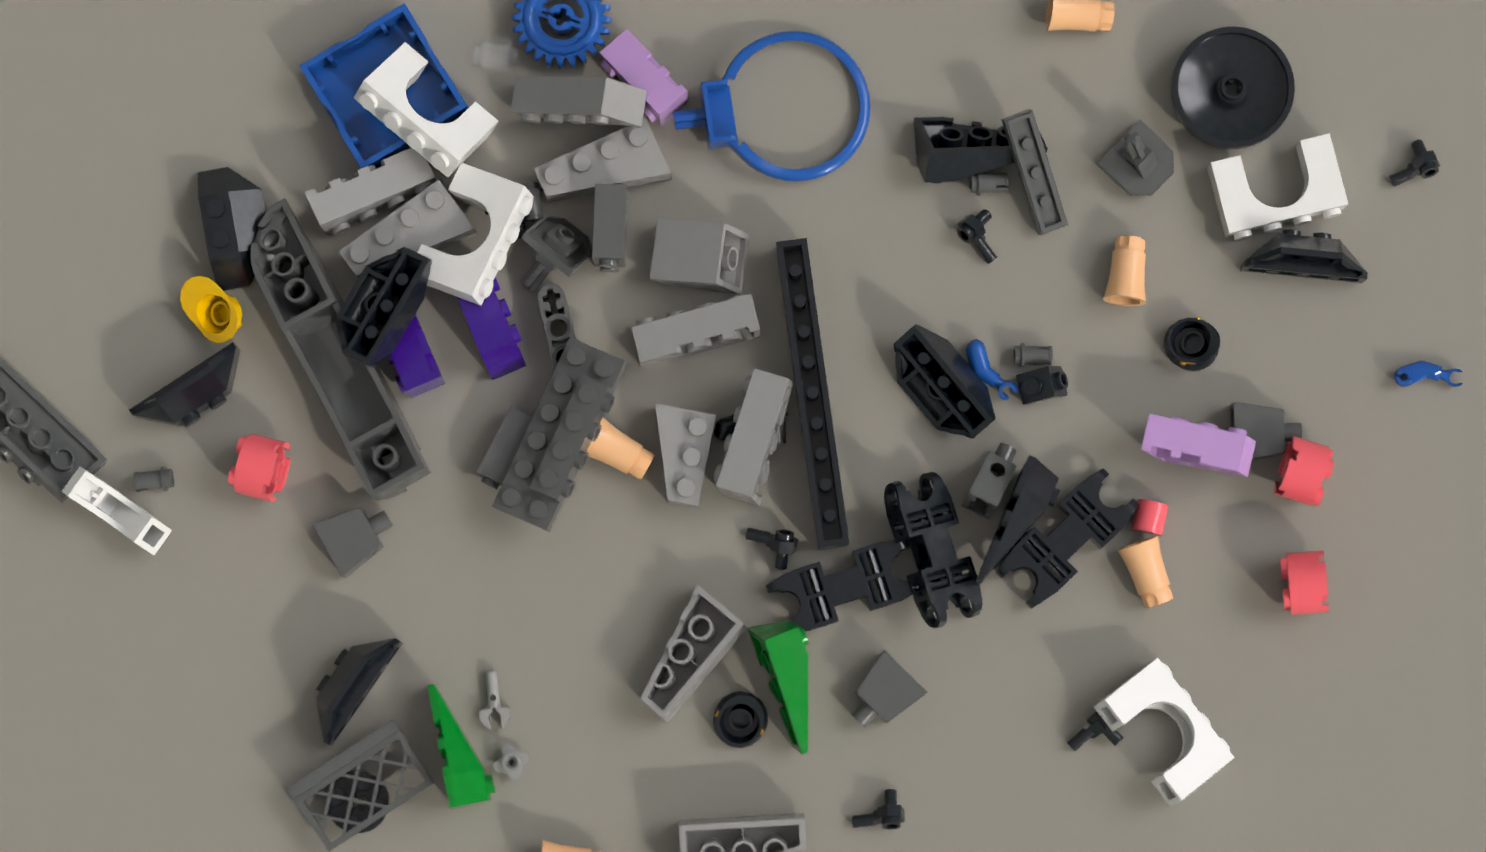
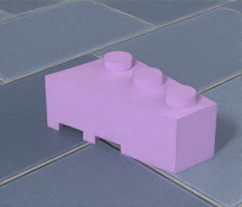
(635, 66)
(1199, 445)

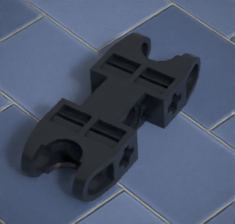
(1085, 520)
(932, 549)
(845, 585)

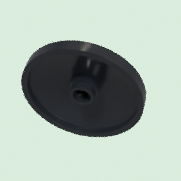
(1232, 88)

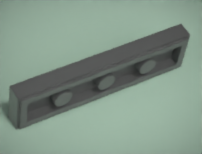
(1034, 171)

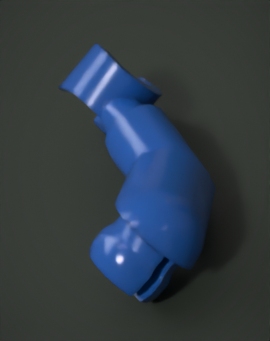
(980, 364)
(1420, 370)

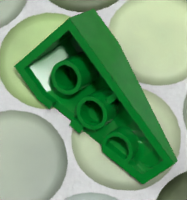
(785, 658)
(463, 771)

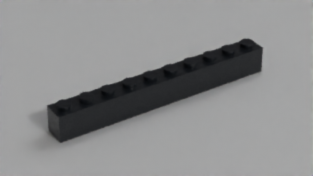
(812, 394)

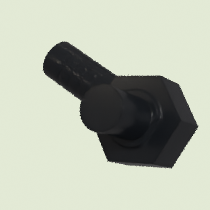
(1423, 164)
(972, 230)
(782, 543)
(1097, 727)
(888, 815)

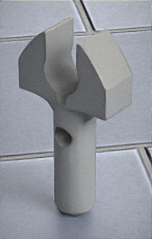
(493, 702)

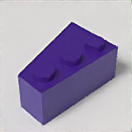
(493, 334)
(415, 362)

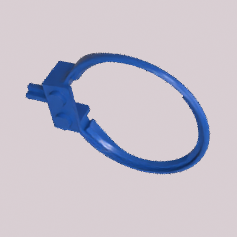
(719, 119)

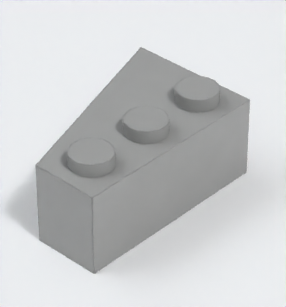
(685, 452)

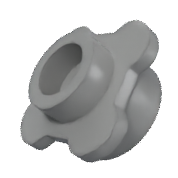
(509, 753)

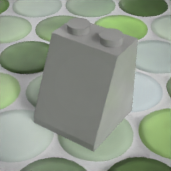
(699, 255)

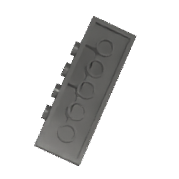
(560, 434)
(40, 438)

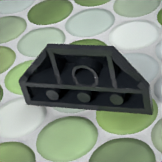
(230, 220)
(1306, 257)
(382, 305)
(942, 383)
(193, 391)
(351, 683)

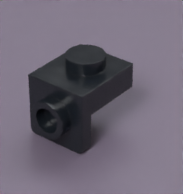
(1042, 384)

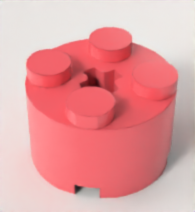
(260, 467)
(1303, 471)
(1305, 582)

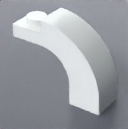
(117, 510)

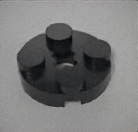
(339, 807)

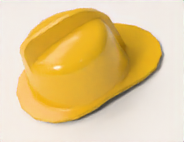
(211, 309)

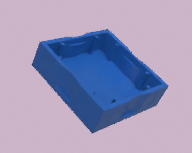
(344, 66)

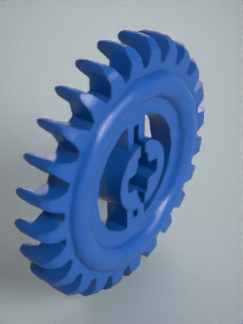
(561, 50)

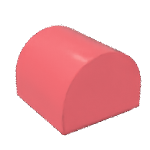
(1150, 517)

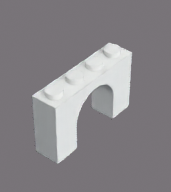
(439, 143)
(507, 204)
(1243, 213)
(1202, 749)

